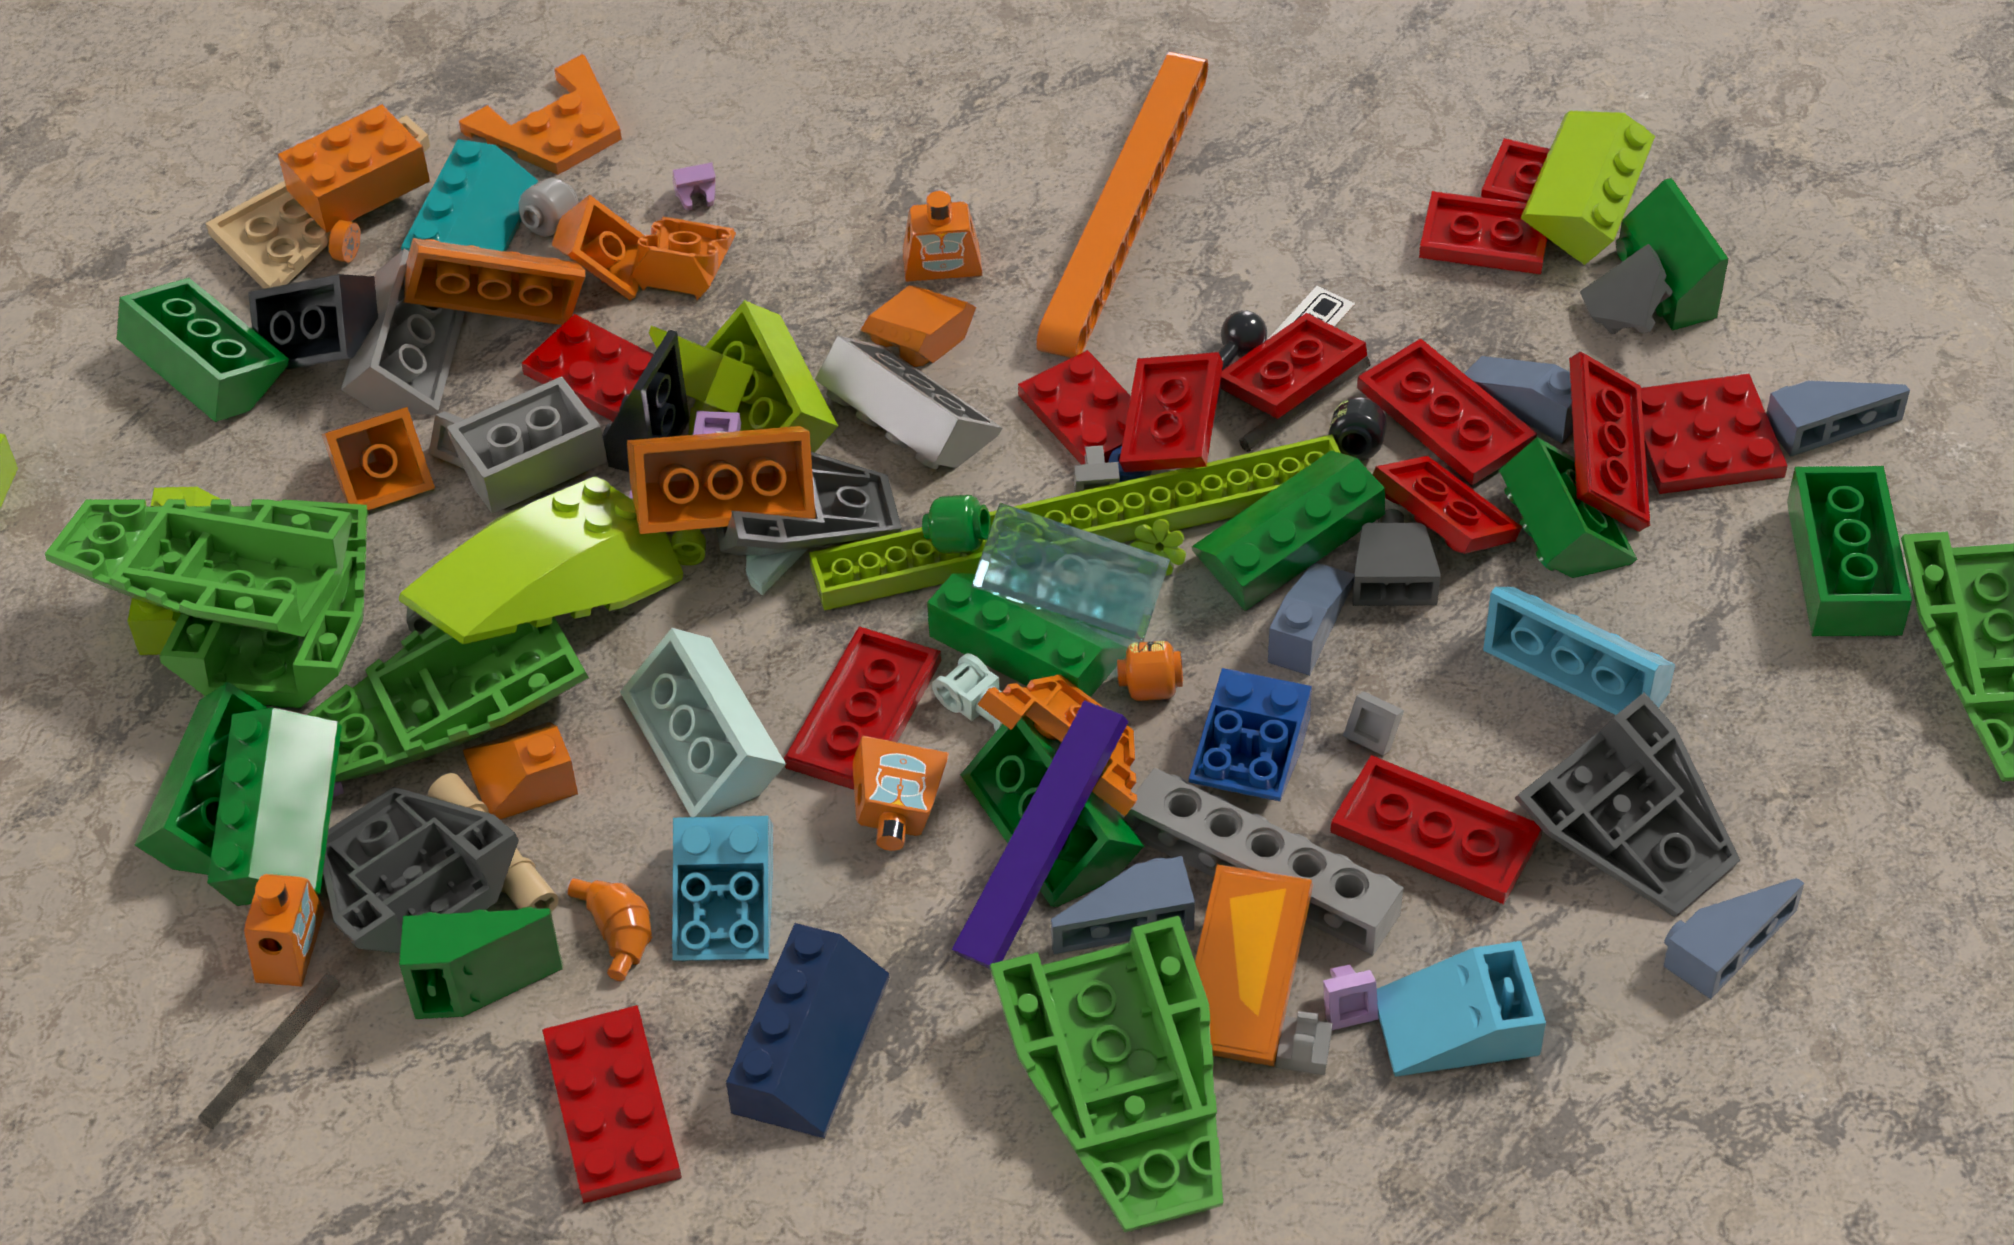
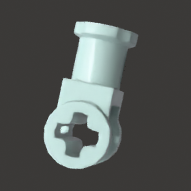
(965, 688)

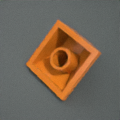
(600, 244)
(379, 460)
(522, 770)

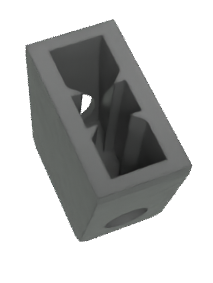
(1395, 564)

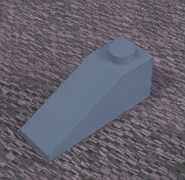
(1530, 390)
(1831, 411)
(1308, 617)
(1131, 899)
(1728, 934)

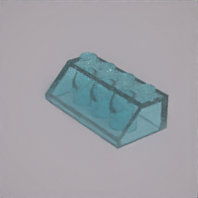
(1070, 573)

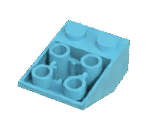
(722, 888)
(1463, 1012)

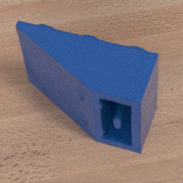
(1252, 735)

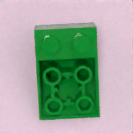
(474, 958)

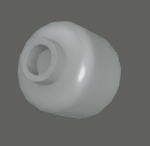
(545, 204)

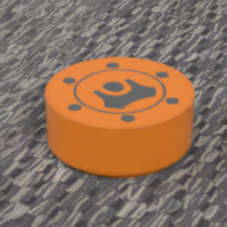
(344, 241)

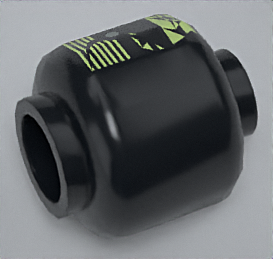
(1358, 427)

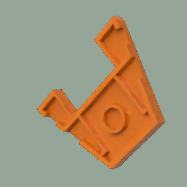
(560, 132)
(1053, 706)

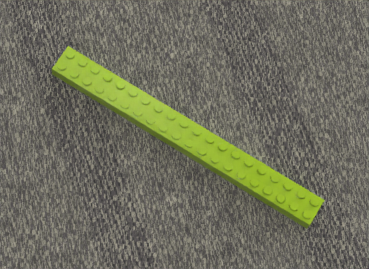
(1113, 511)

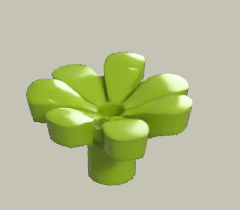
(1161, 542)

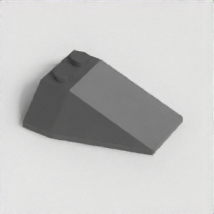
(849, 508)
(1636, 809)
(412, 859)

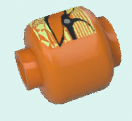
(1151, 670)

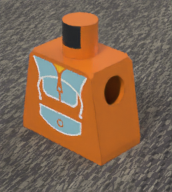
(940, 240)
(895, 788)
(287, 913)

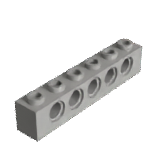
(1213, 832)

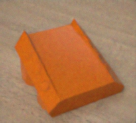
(681, 255)
(920, 324)

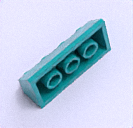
(473, 199)

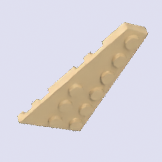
(274, 233)

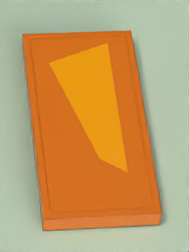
(1250, 959)

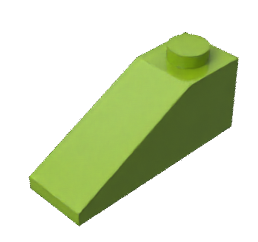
(709, 375)

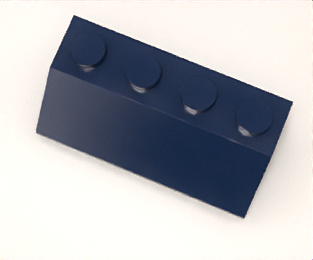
(806, 1032)

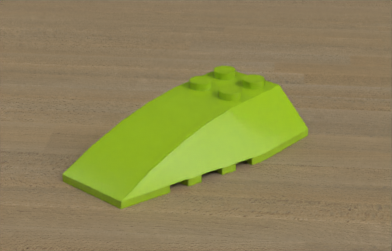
(545, 562)

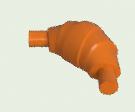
(620, 918)

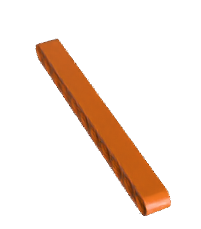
(1122, 206)

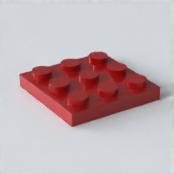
(1708, 435)

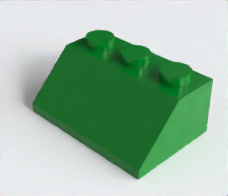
(1687, 252)
(1565, 529)

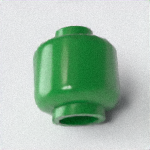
(956, 524)

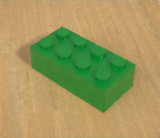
(1848, 551)

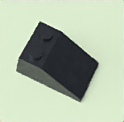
(654, 406)

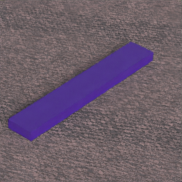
(1040, 835)

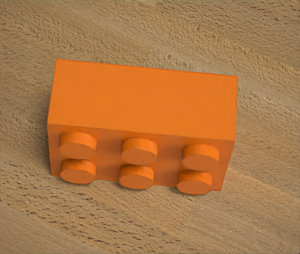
(354, 167)

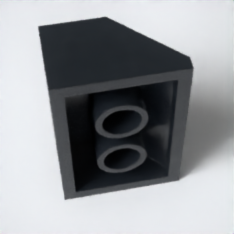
(316, 317)

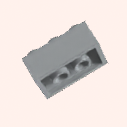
(528, 444)

